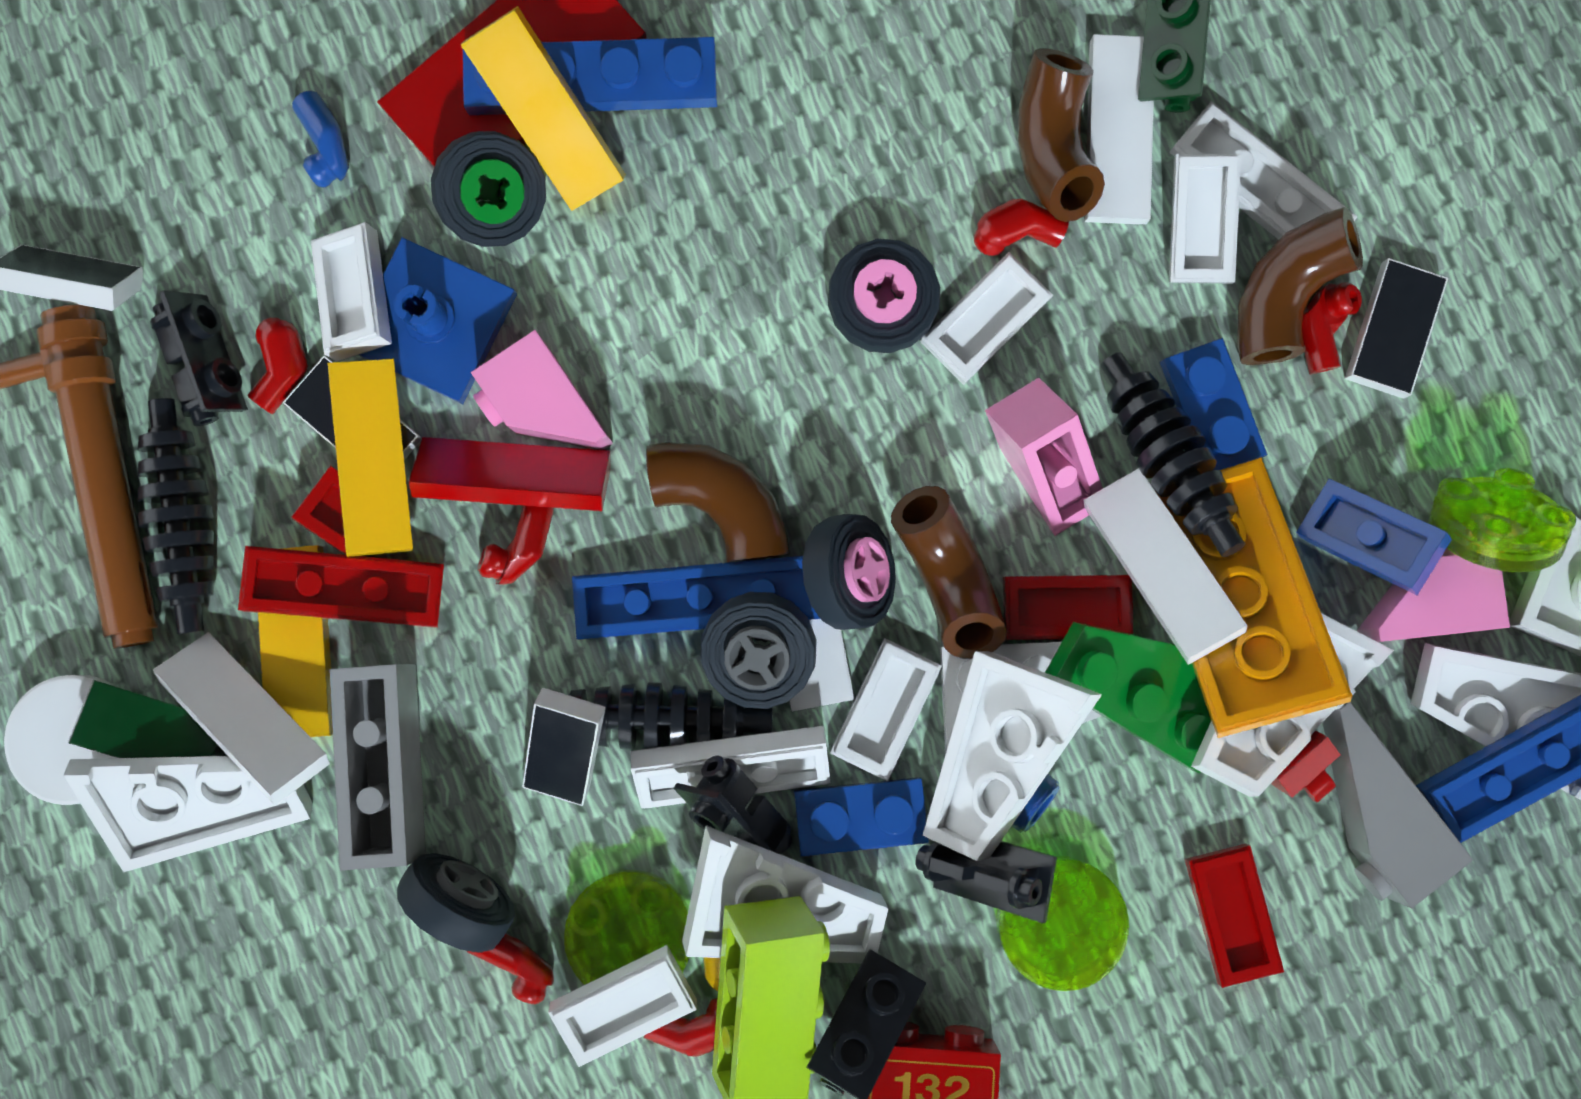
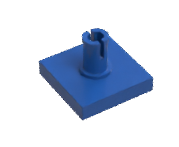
(440, 319)

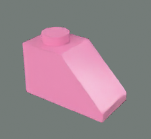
(535, 396)
(1046, 452)
(1452, 601)

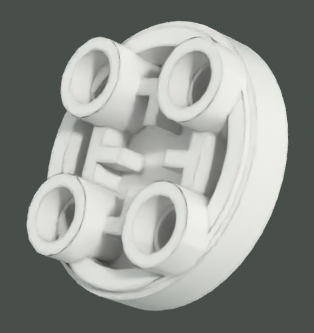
(40, 734)

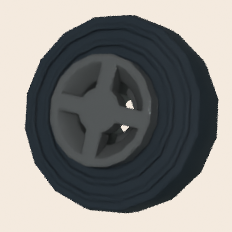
(753, 672)
(455, 902)

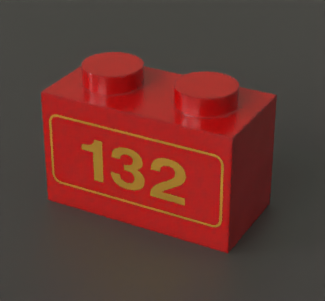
(940, 1066)

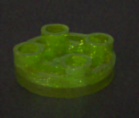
(1502, 521)
(623, 923)
(1081, 935)

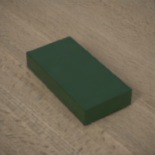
(137, 726)

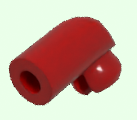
(1013, 222)
(1322, 319)
(284, 363)
(524, 550)
(531, 970)
(687, 1036)

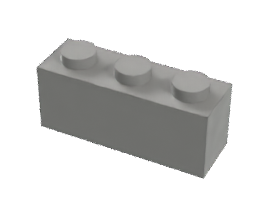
(377, 766)

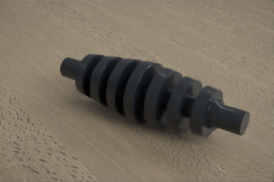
(1172, 454)
(175, 515)
(676, 718)

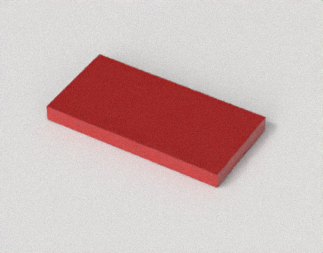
(431, 98)

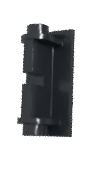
(191, 333)
(721, 804)
(1009, 880)
(865, 1026)

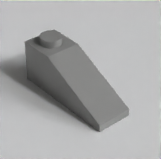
(1386, 818)

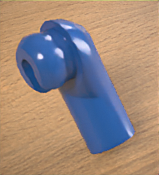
(325, 132)

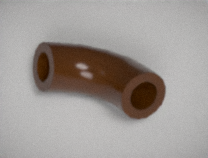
(1051, 135)
(1287, 278)
(725, 491)
(950, 571)

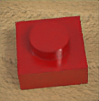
(323, 511)

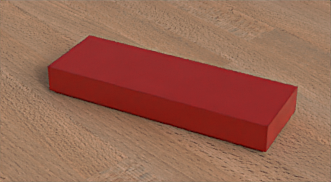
(511, 474)
(340, 587)

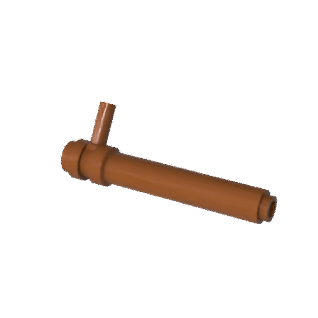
(81, 377)

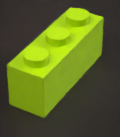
(768, 999)

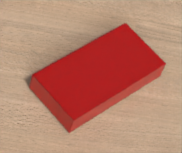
(1050, 604)
(1234, 915)

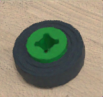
(472, 171)

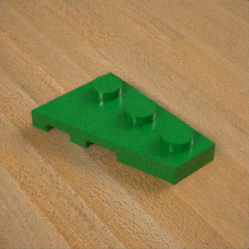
(1142, 687)

